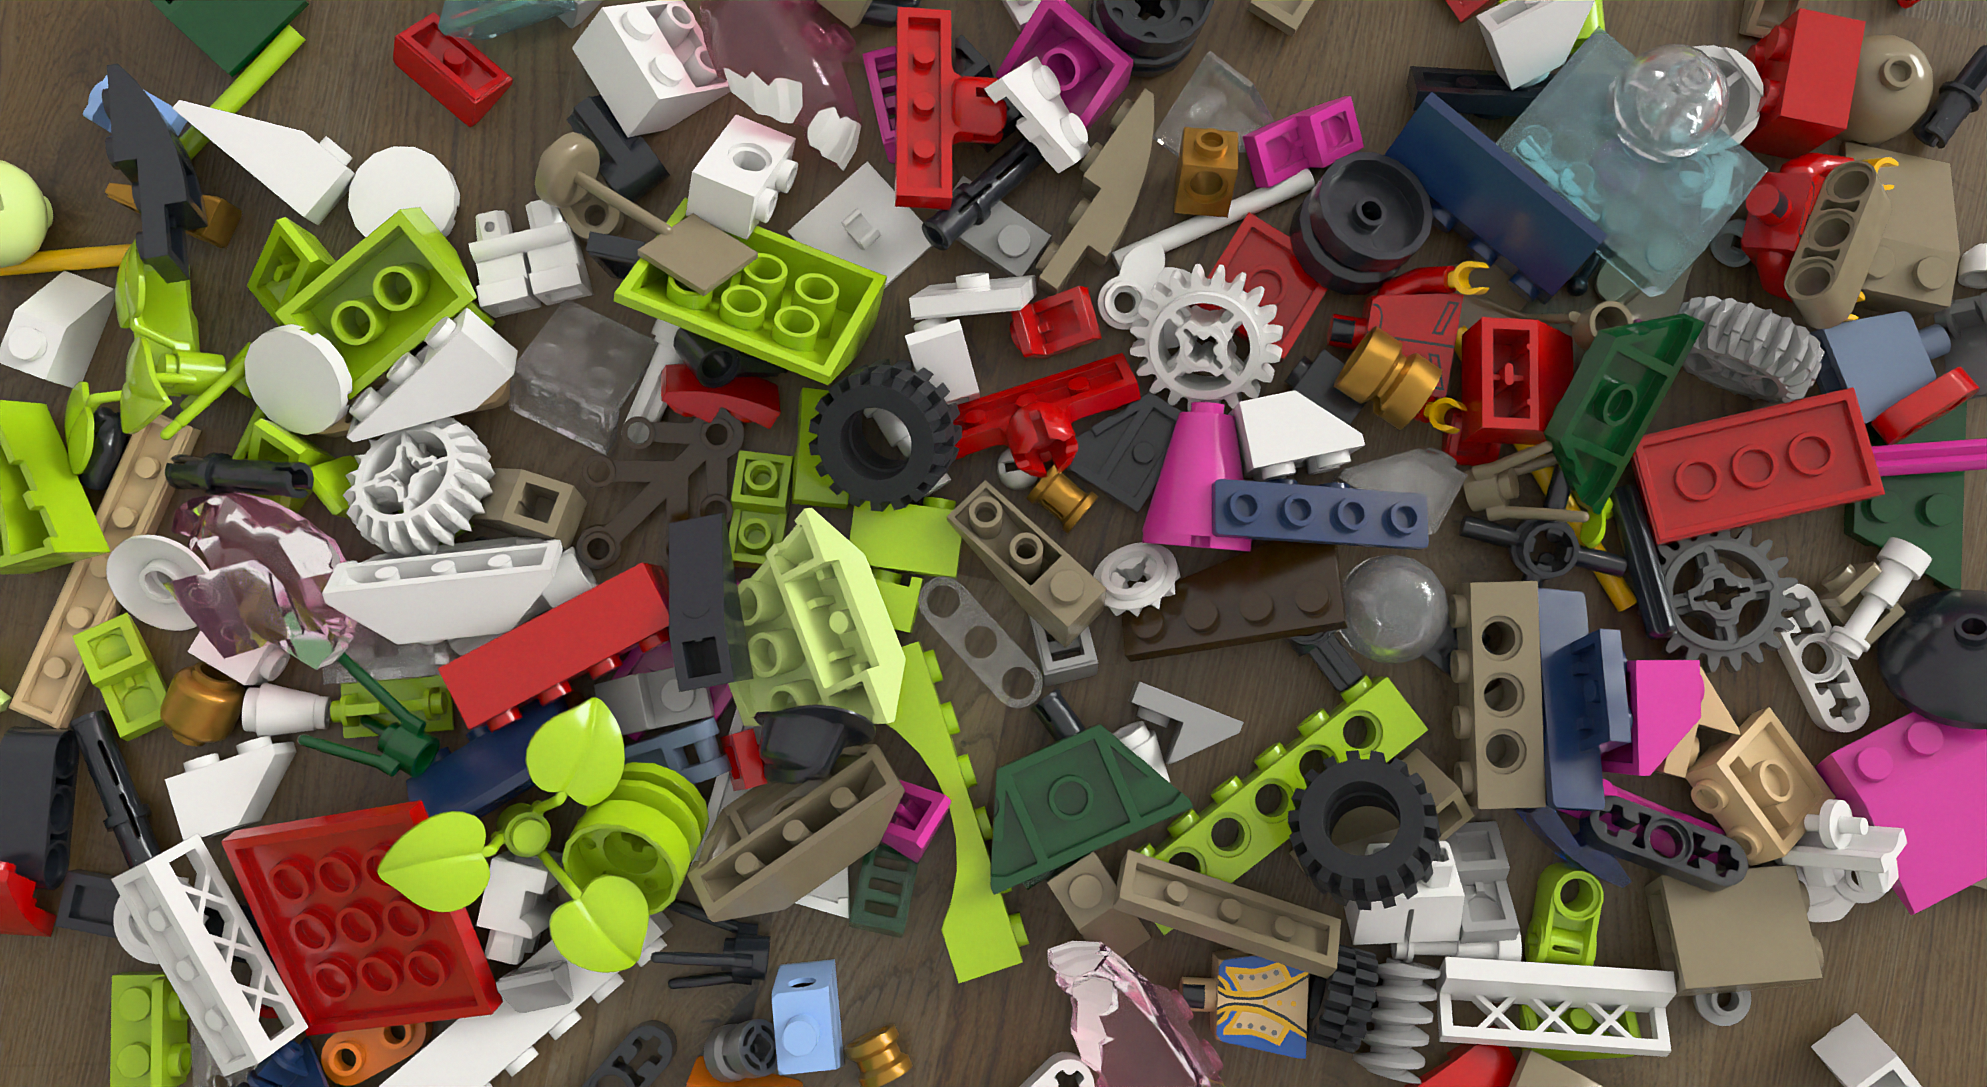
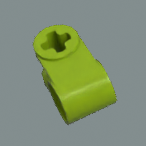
(1564, 924)

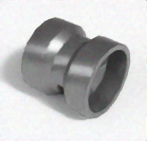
(741, 1051)

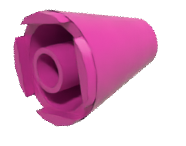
(1199, 453)

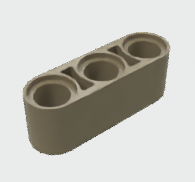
(1838, 244)

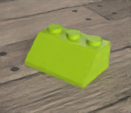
(383, 295)

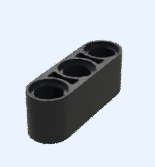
(38, 802)

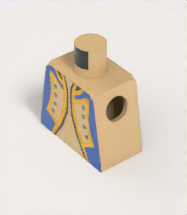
(1252, 1002)

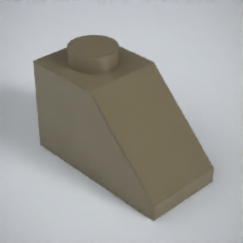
(1088, 899)

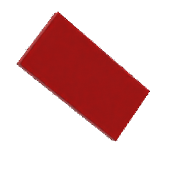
(1755, 467)

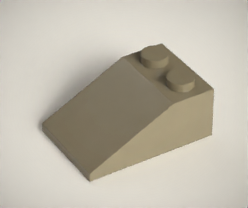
(1920, 244)

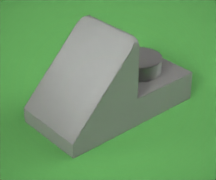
(653, 701)
(1196, 725)

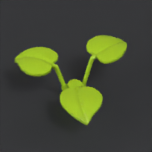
(145, 391)
(444, 861)

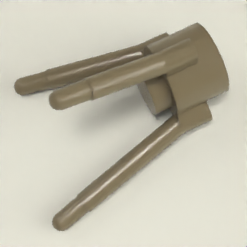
(1496, 483)

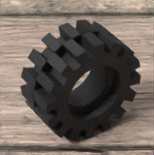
(1343, 1002)

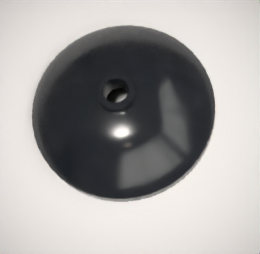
(1935, 662)

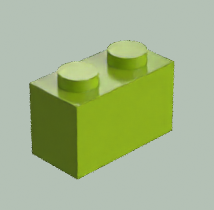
(909, 538)

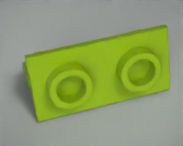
(422, 697)

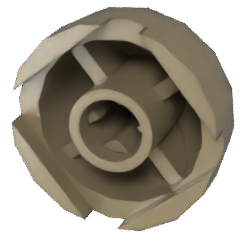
(1889, 90)

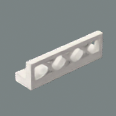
(202, 962)
(1556, 986)

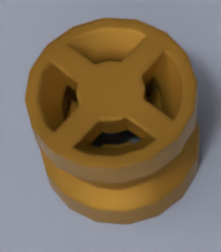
(878, 1056)

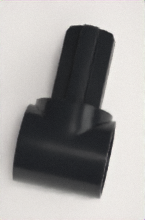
(1329, 657)

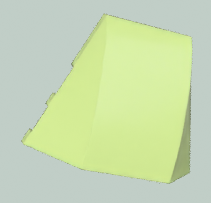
(818, 629)

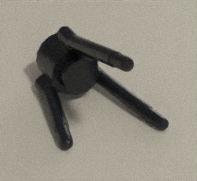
(742, 957)

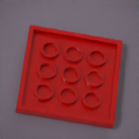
(347, 939)

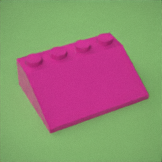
(1932, 787)

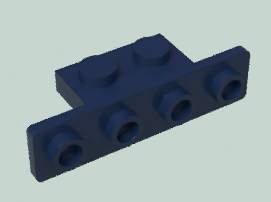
(1319, 514)
(1581, 700)

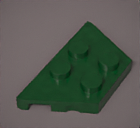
(1615, 400)
(1918, 506)
(1072, 803)

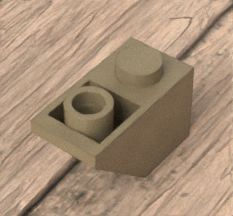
(532, 506)

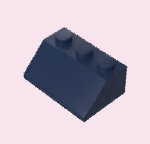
(486, 769)

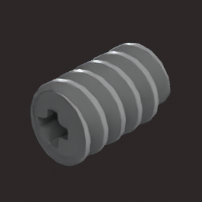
(1396, 1020)

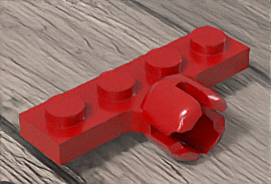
(935, 109)
(1039, 414)

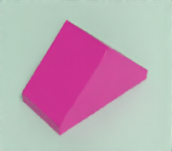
(916, 820)

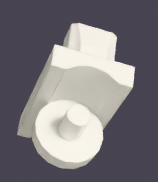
(1844, 842)

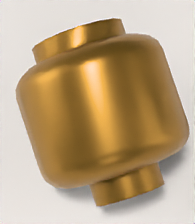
(202, 705)

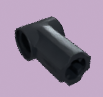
(624, 160)
(719, 364)

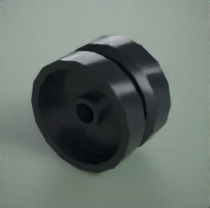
(1360, 223)

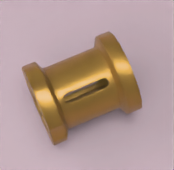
(1062, 498)

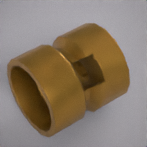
(1388, 378)

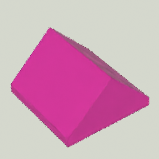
(1082, 58)

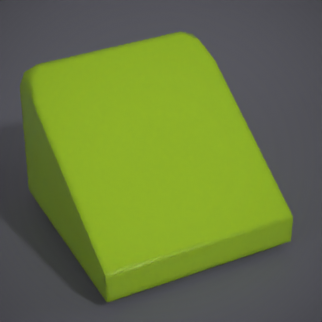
(332, 483)

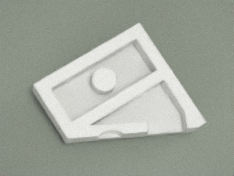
(1046, 119)

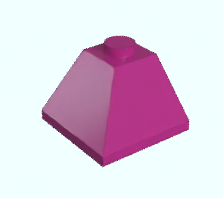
(1664, 708)

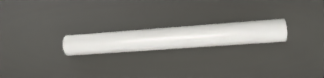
(1239, 208)

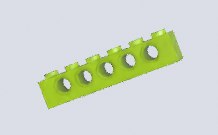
(1390, 729)

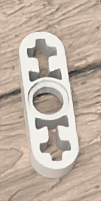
(1837, 665)

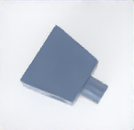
(1879, 358)

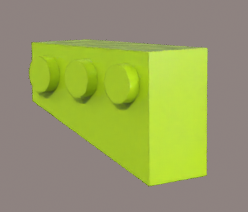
(41, 500)

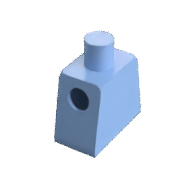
(807, 1018)

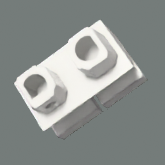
(527, 264)
(516, 905)
(1427, 916)

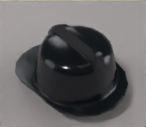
(808, 740)

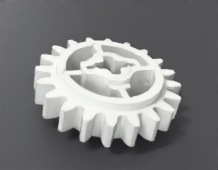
(1176, 370)

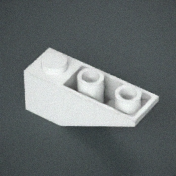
(446, 378)

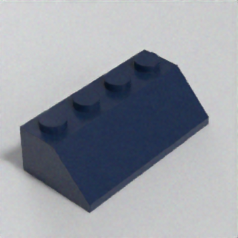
(1494, 202)

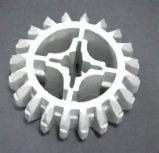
(432, 492)

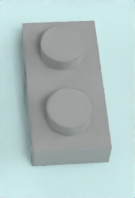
(1005, 239)

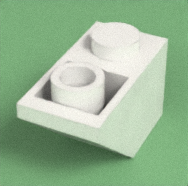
(944, 352)
(229, 792)

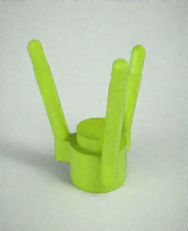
(194, 405)

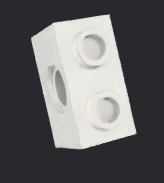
(742, 177)

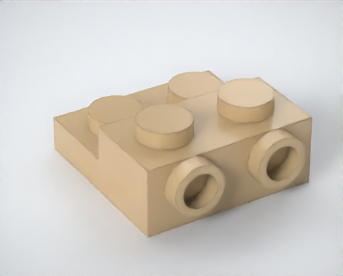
(1759, 787)

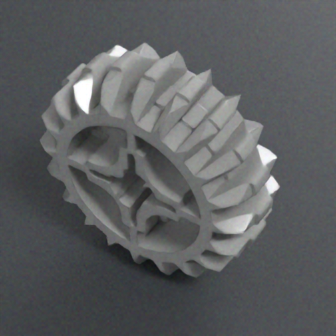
(1751, 350)

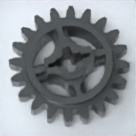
(1722, 619)

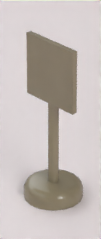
(688, 251)

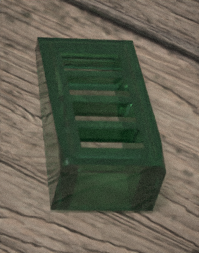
(877, 922)

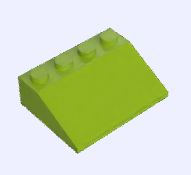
(783, 307)

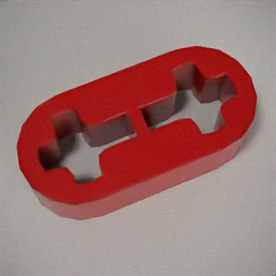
(1925, 406)

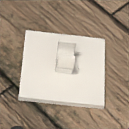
(865, 226)

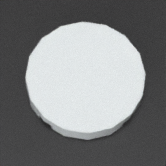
(402, 180)
(298, 379)

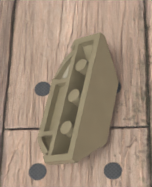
(794, 838)

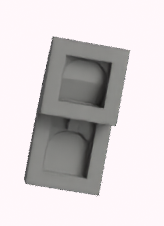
(1483, 874)

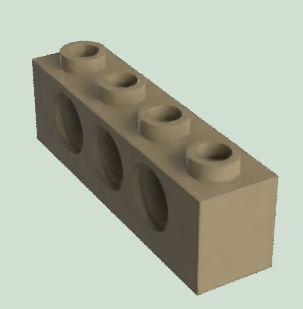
(1520, 774)

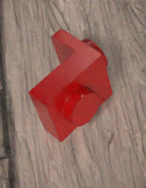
(1055, 324)

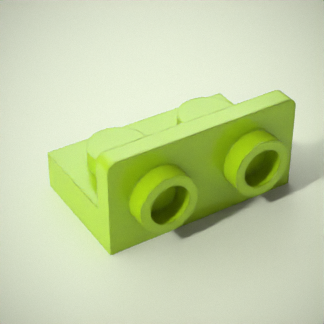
(147, 1032)

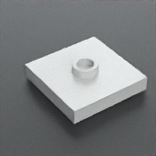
(972, 296)

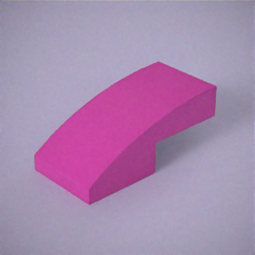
(1303, 141)

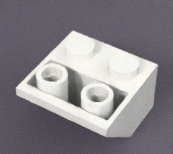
(649, 64)
(1291, 433)

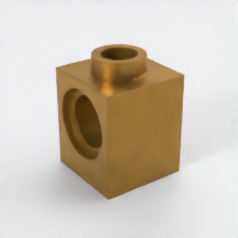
(1206, 172)

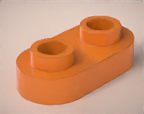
(374, 1051)

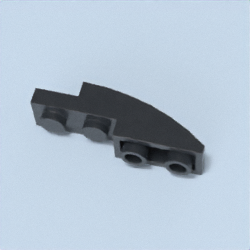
(160, 175)

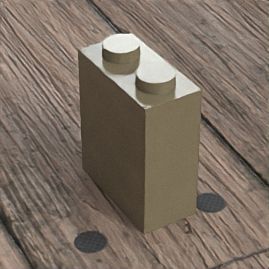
(1738, 936)

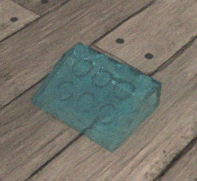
(1651, 210)

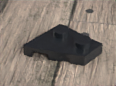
(1127, 451)

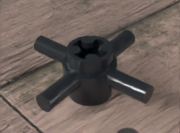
(1521, 541)

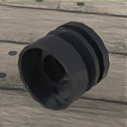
(1159, 41)

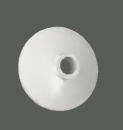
(137, 578)

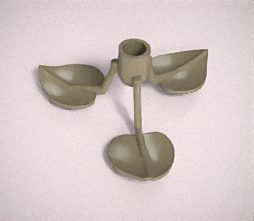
(1620, 307)

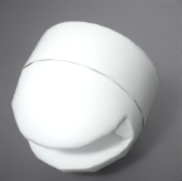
(1973, 267)
(1015, 479)

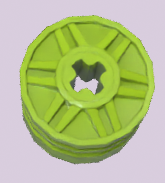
(640, 833)

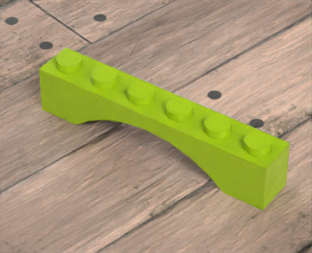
(977, 922)

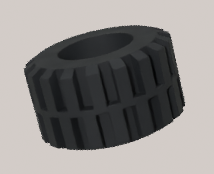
(852, 460)
(1357, 785)

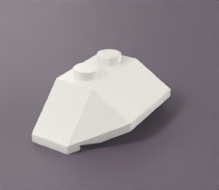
(447, 595)

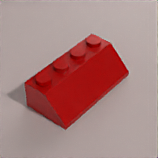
(560, 647)

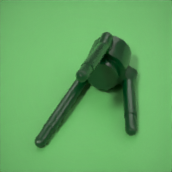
(403, 744)

